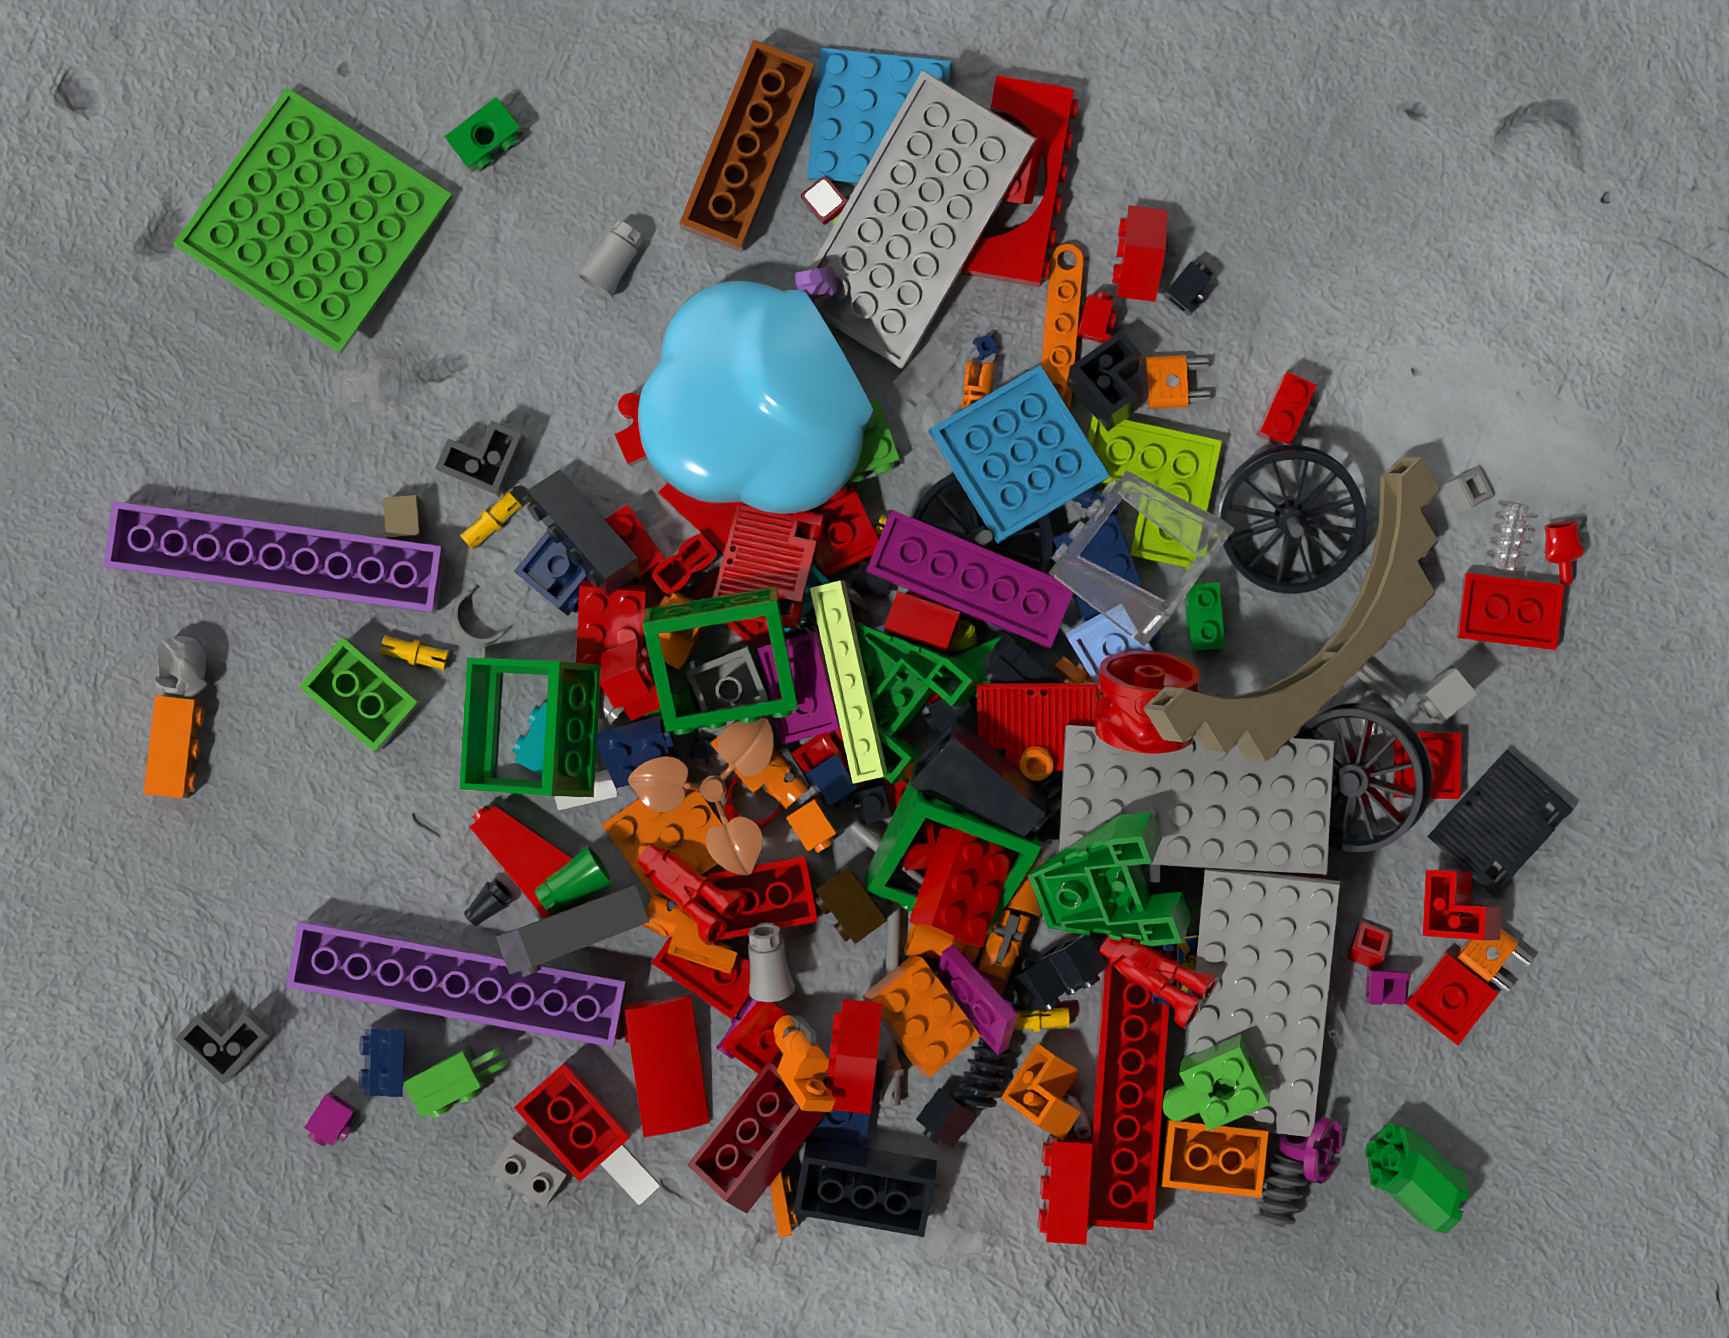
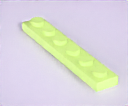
(848, 682)

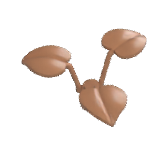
(662, 785)

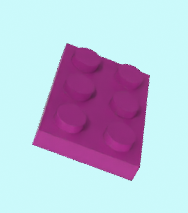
(813, 689)
(977, 999)

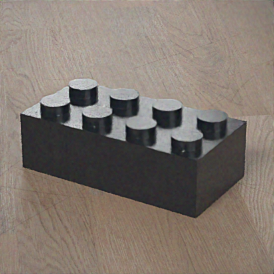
(865, 1187)

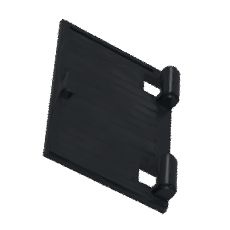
(1499, 822)

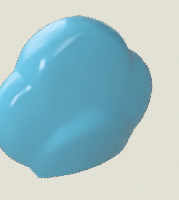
(753, 401)

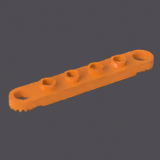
(1062, 320)

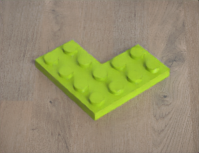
(1167, 458)

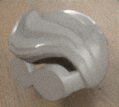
(184, 660)

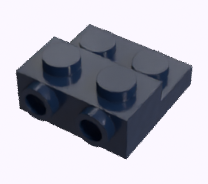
(553, 574)
(633, 745)
(382, 1062)

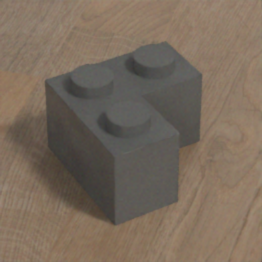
(488, 466)
(224, 1051)

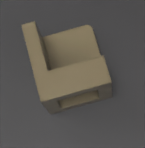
(401, 516)

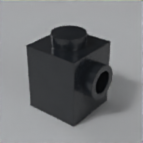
(945, 1118)

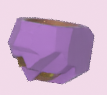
(817, 283)

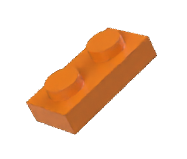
(784, 1215)

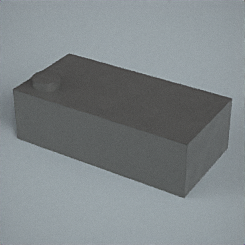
(571, 930)

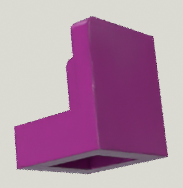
(1386, 986)

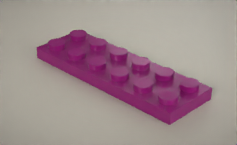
(970, 579)

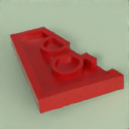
(716, 988)

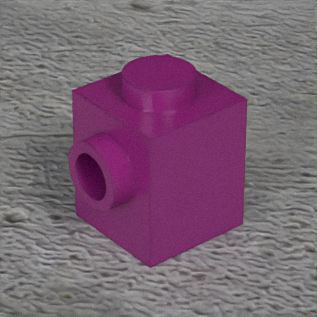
(331, 1120)

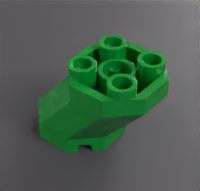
(1417, 1177)

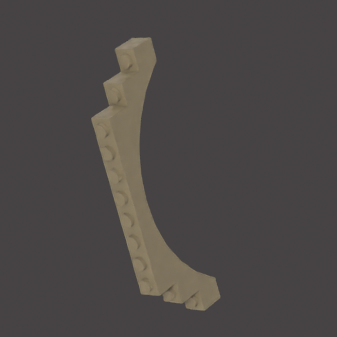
(1388, 598)

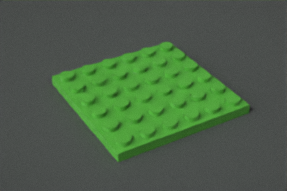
(313, 220)

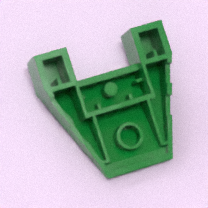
(900, 683)
(1102, 887)

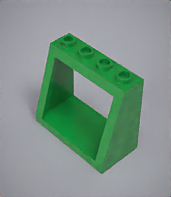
(711, 612)
(569, 727)
(905, 824)

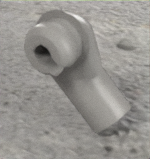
(1082, 1124)

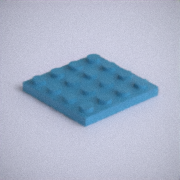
(856, 106)
(1018, 454)

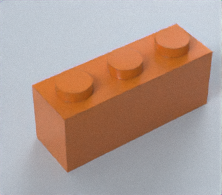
(173, 747)
(812, 826)

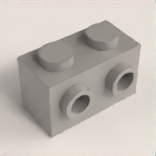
(528, 1172)

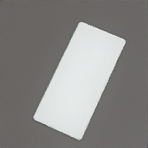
(603, 789)
(630, 1175)

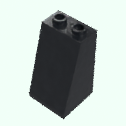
(979, 781)

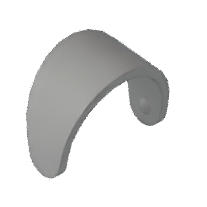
(462, 637)

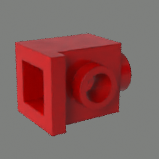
(1097, 318)

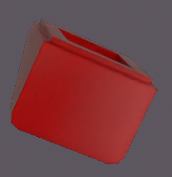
(1368, 945)

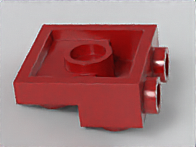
(846, 532)

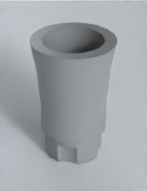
(610, 259)
(768, 964)

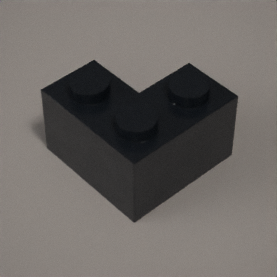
(1101, 379)
(1057, 972)

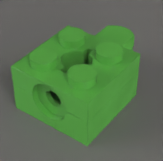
(451, 1080)
(1218, 1084)

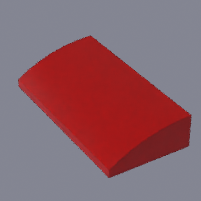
(666, 1065)

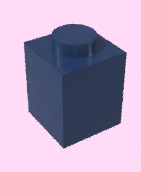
(831, 782)

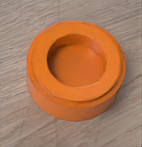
(1036, 763)

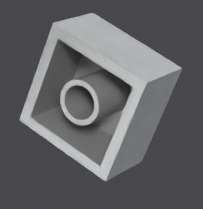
(727, 682)

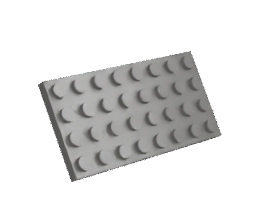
(917, 216)
(1205, 802)
(1273, 962)

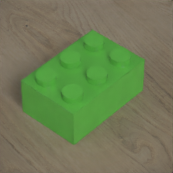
(360, 694)

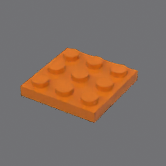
(679, 830)

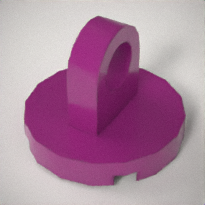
(1316, 1150)

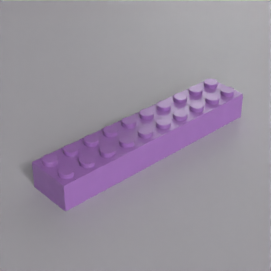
(274, 557)
(455, 983)

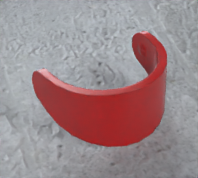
(731, 812)

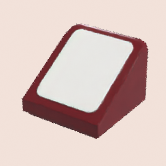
(824, 200)

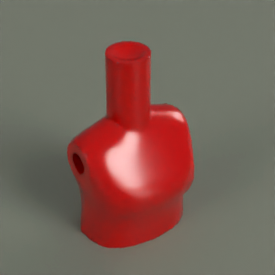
(1563, 547)

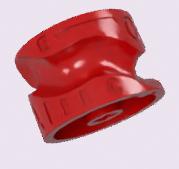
(1128, 685)

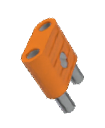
(1168, 381)
(1487, 957)

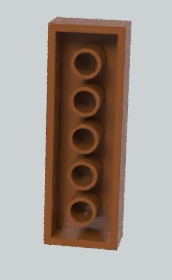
(747, 146)

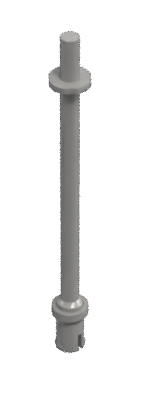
(890, 1068)

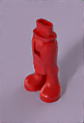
(688, 889)
(1157, 973)

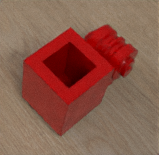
(629, 438)

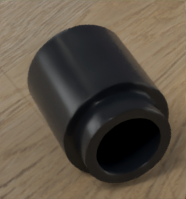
(869, 583)

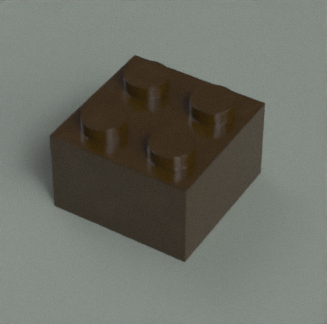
(850, 905)

